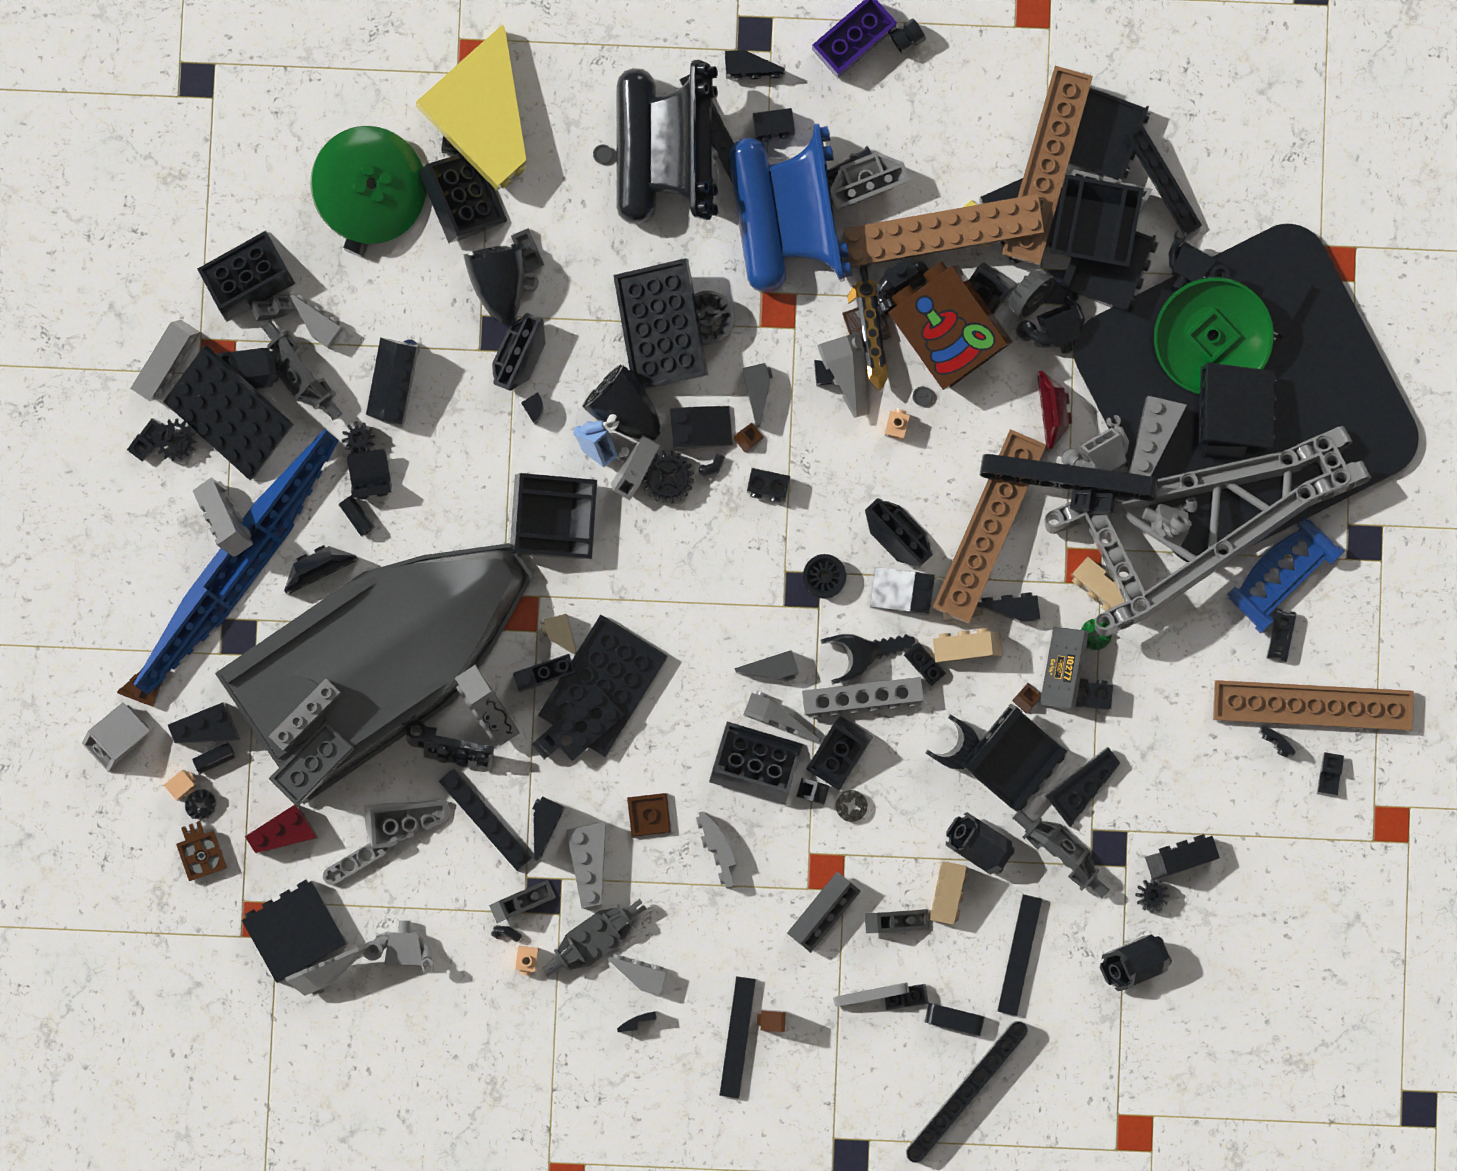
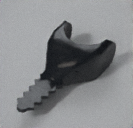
(864, 652)
(966, 743)

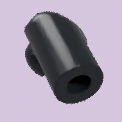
(713, 468)
(509, 932)

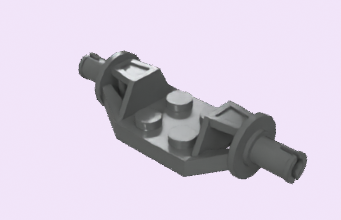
(296, 375)
(1066, 847)
(594, 938)

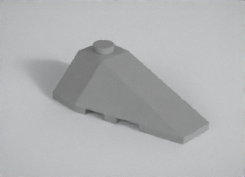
(847, 363)
(768, 712)

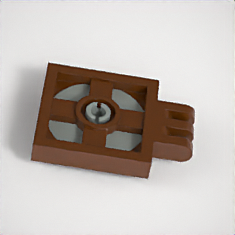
(200, 852)

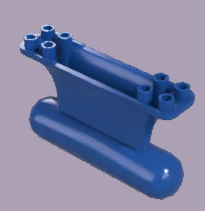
(785, 209)

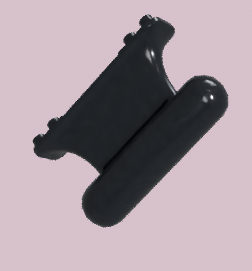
(664, 143)

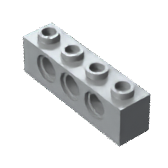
(305, 715)

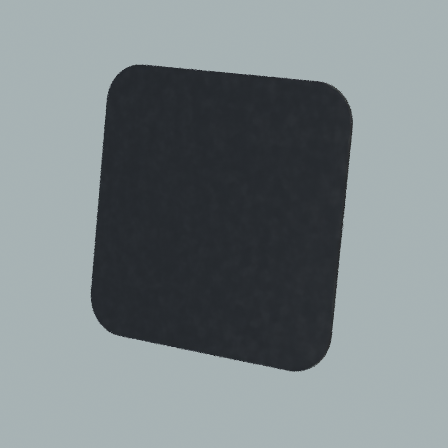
(1323, 372)

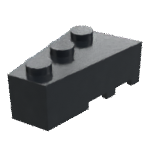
(205, 726)
(1183, 857)

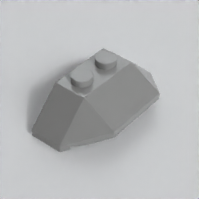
(867, 179)

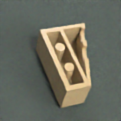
(1097, 583)
(967, 645)
(948, 892)

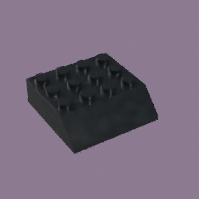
(1097, 220)
(553, 516)

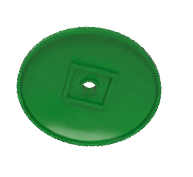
(342, 191)
(1208, 305)

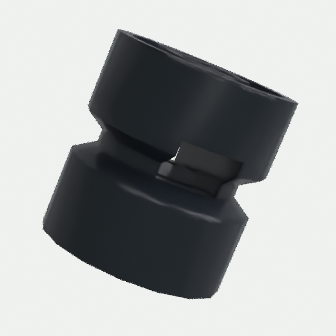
(907, 36)

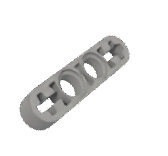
(359, 863)
(871, 994)

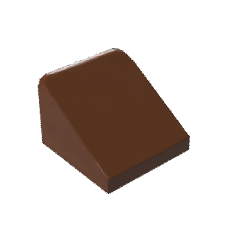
(748, 437)
(1027, 698)

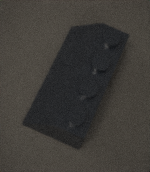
(392, 380)

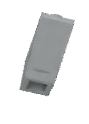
(319, 326)
(634, 468)
(643, 977)

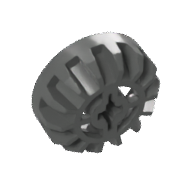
(1031, 292)
(724, 312)

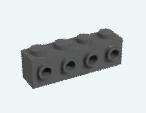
(825, 908)

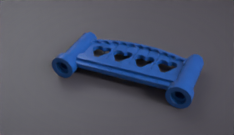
(1259, 608)

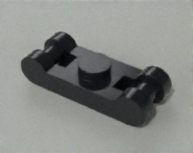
(1281, 635)

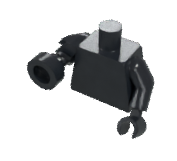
(1191, 263)
(895, 280)
(1058, 326)

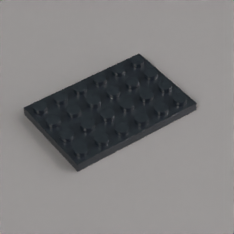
(661, 324)
(228, 412)
(615, 663)

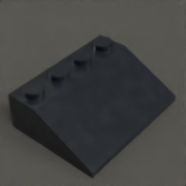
(461, 198)
(246, 275)
(756, 763)

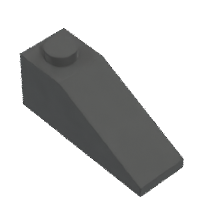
(757, 383)
(773, 667)
(522, 901)
(896, 921)

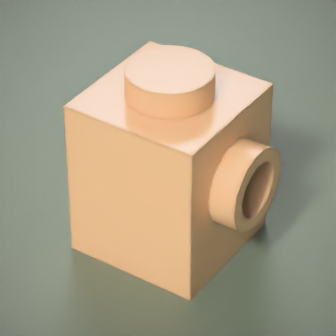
(897, 424)
(181, 784)
(526, 959)

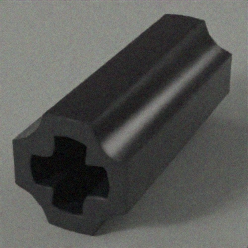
(356, 516)
(214, 758)

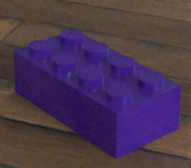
(854, 36)

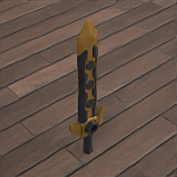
(870, 323)

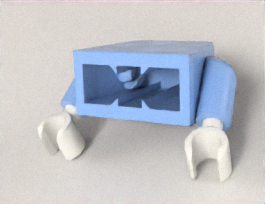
(597, 443)

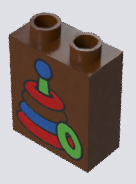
(948, 324)

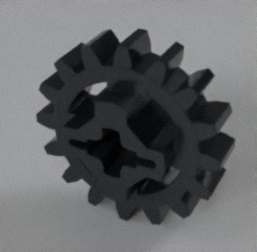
(172, 430)

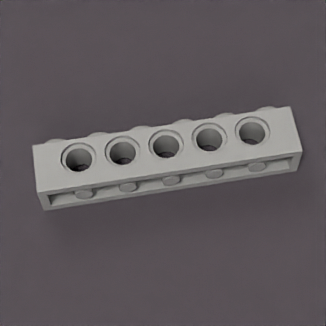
(912, 685)

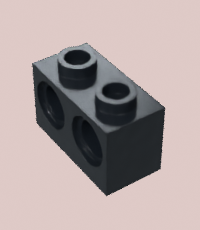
(769, 479)
(1091, 699)

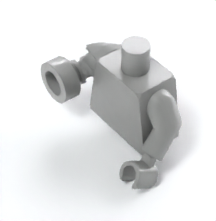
(1104, 451)
(1171, 522)
(402, 948)

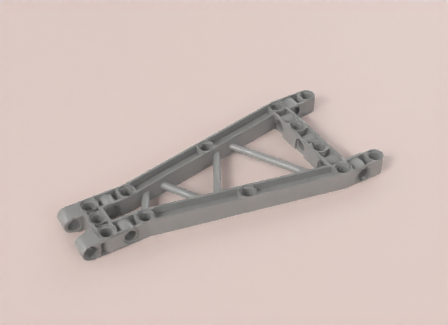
(1235, 543)

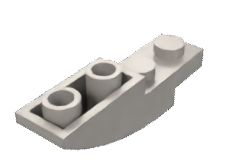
(716, 840)

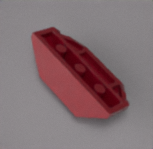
(1053, 408)

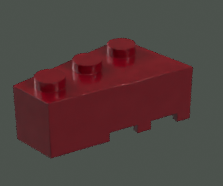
(281, 831)

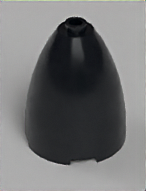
(498, 279)
(627, 399)

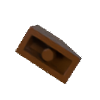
(771, 1020)

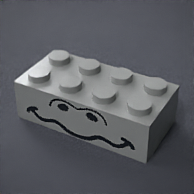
(486, 706)

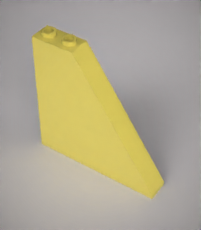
(480, 112)

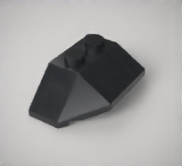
(519, 352)
(898, 533)
(317, 566)

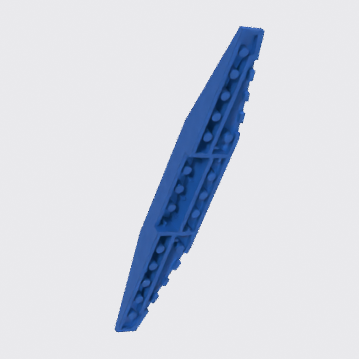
(228, 576)

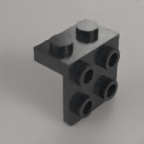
(369, 474)

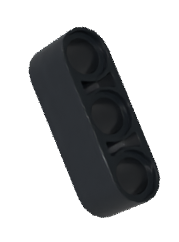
(954, 1019)

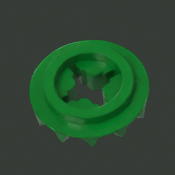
(1102, 641)

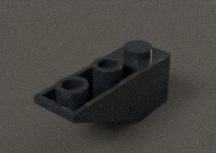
(745, 64)
(1018, 609)
(543, 673)

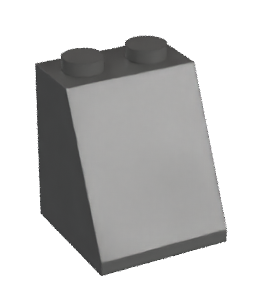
(115, 736)

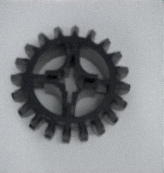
(680, 489)

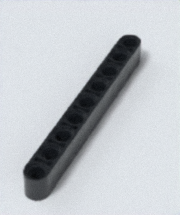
(1068, 477)
(964, 1101)

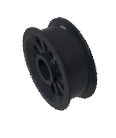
(817, 560)

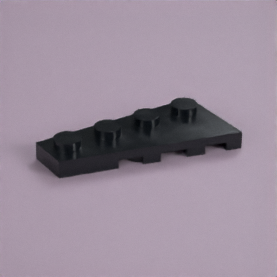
(1079, 788)

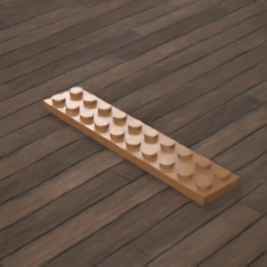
(1051, 155)
(944, 231)
(985, 535)
(1313, 705)

